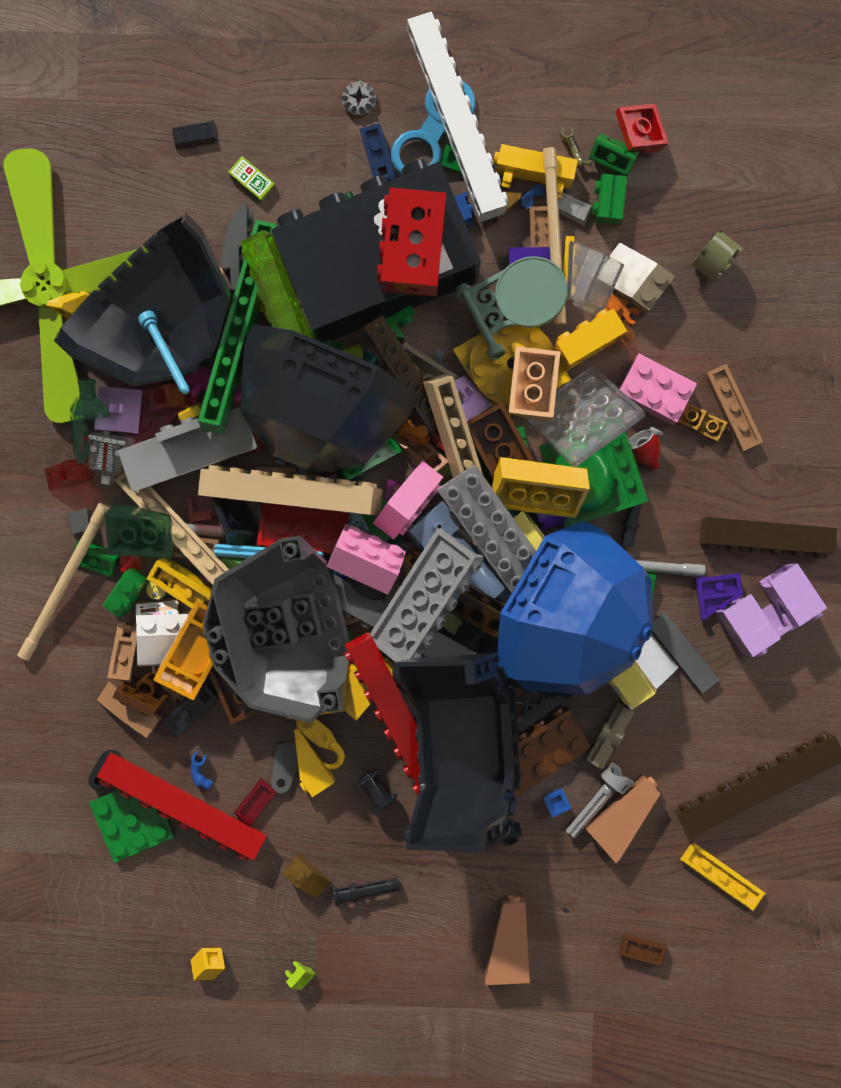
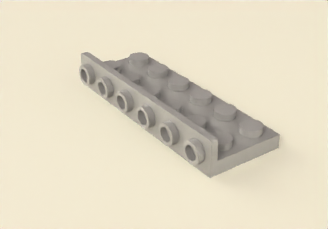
(426, 597)

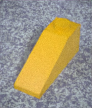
(311, 769)

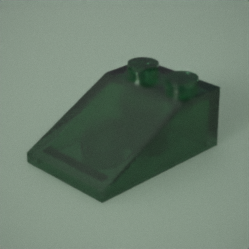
(138, 532)

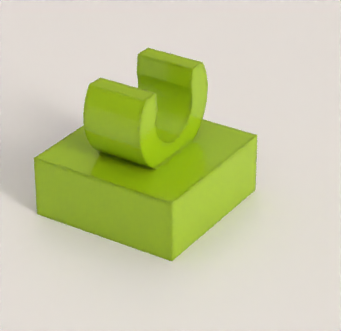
(300, 977)

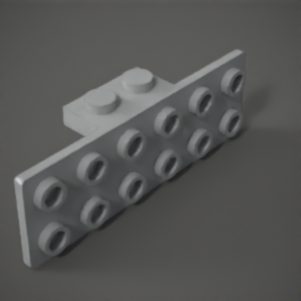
(184, 450)
(489, 525)

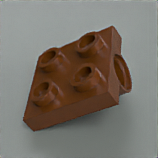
(140, 697)

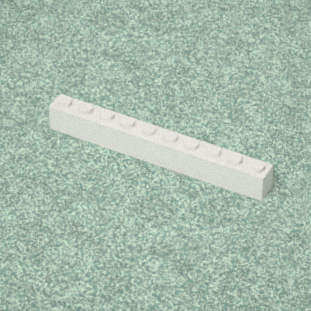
(456, 116)

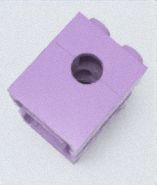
(792, 605)

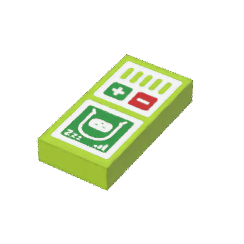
(251, 178)

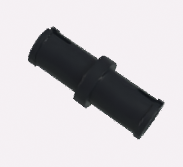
(630, 525)

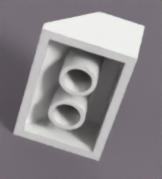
(156, 636)

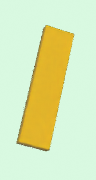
(722, 876)

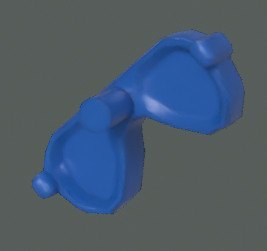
(527, 200)

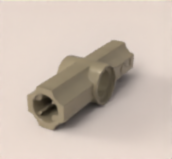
(610, 735)

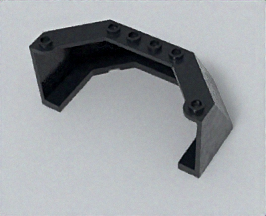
(464, 751)

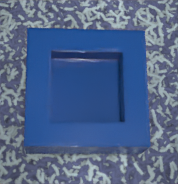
(556, 802)

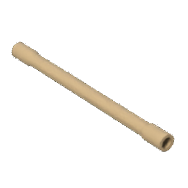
(550, 167)
(31, 641)

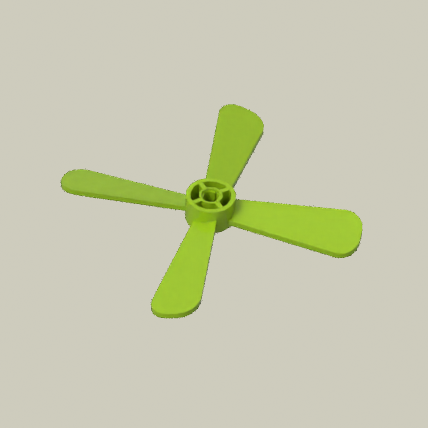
(32, 195)

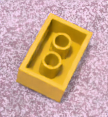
(589, 338)

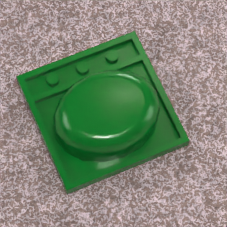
(611, 476)

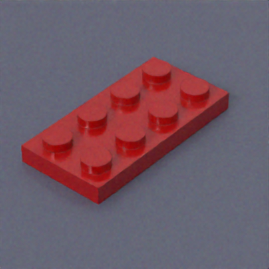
(315, 526)

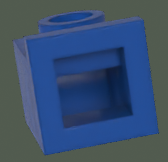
(465, 208)

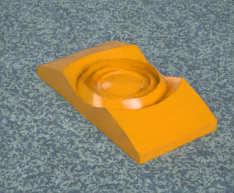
(188, 657)

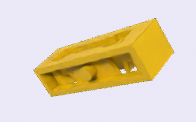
(186, 585)

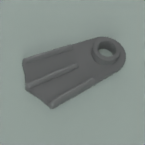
(284, 766)

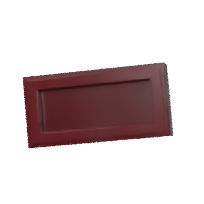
(255, 802)

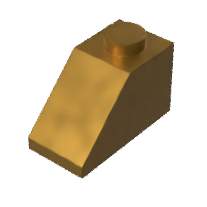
(306, 876)

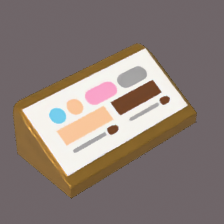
(157, 607)

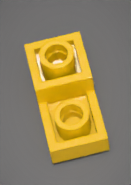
(193, 411)

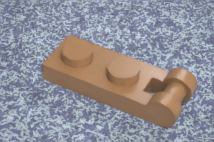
(123, 653)

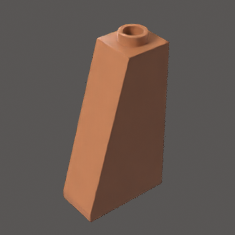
(622, 818)
(509, 948)

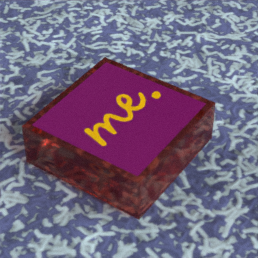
(391, 488)

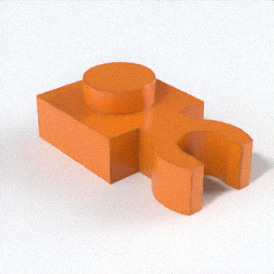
(619, 305)

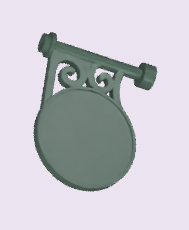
(527, 295)

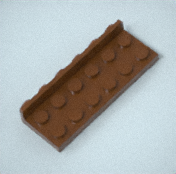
(548, 747)

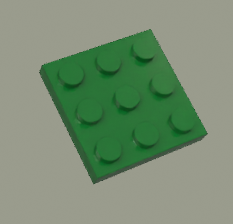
(128, 825)

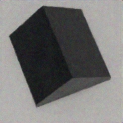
(234, 520)

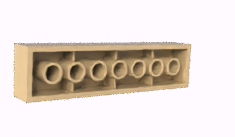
(284, 490)

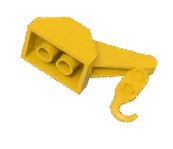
(354, 705)

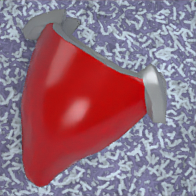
(647, 447)

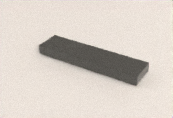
(683, 653)

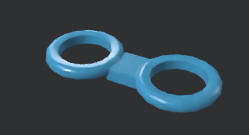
(430, 132)

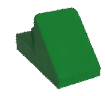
(401, 318)

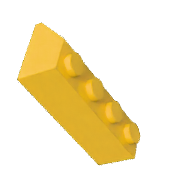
(540, 487)

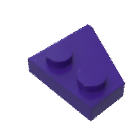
(717, 592)

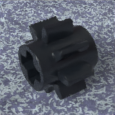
(514, 833)

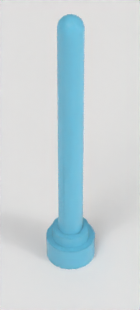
(149, 322)

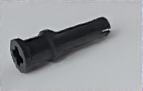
(355, 892)

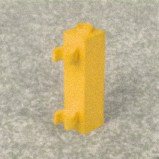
(529, 166)

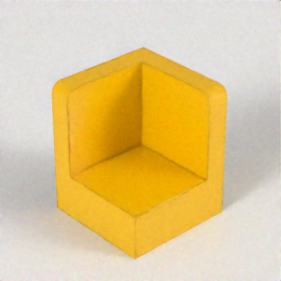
(207, 964)

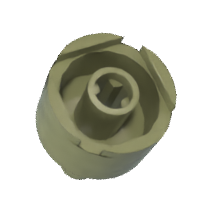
(717, 256)

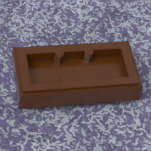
(642, 949)

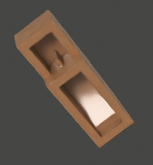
(143, 724)

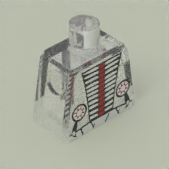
(105, 455)

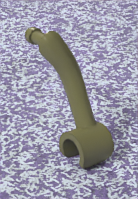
(573, 148)

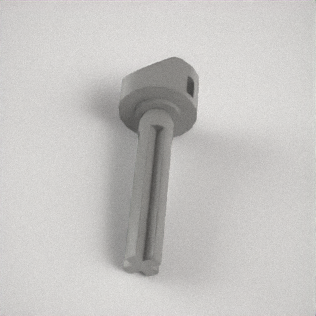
(614, 782)

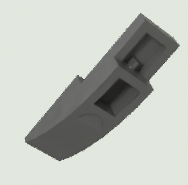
(238, 231)

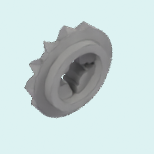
(350, 103)

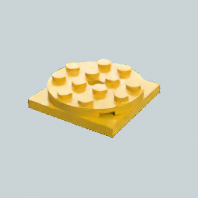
(495, 376)

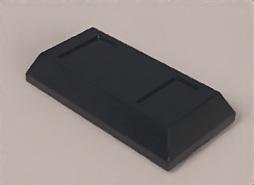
(194, 134)

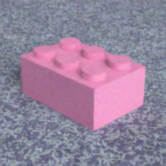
(657, 389)
(409, 501)
(366, 559)

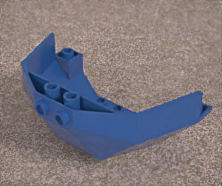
(575, 614)

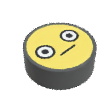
(155, 592)

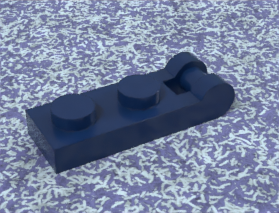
(377, 151)

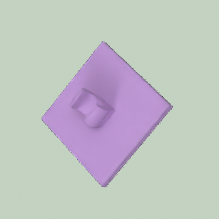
(471, 398)
(123, 407)

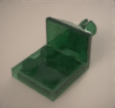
(84, 407)

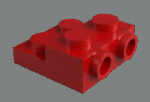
(642, 128)

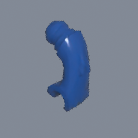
(198, 778)

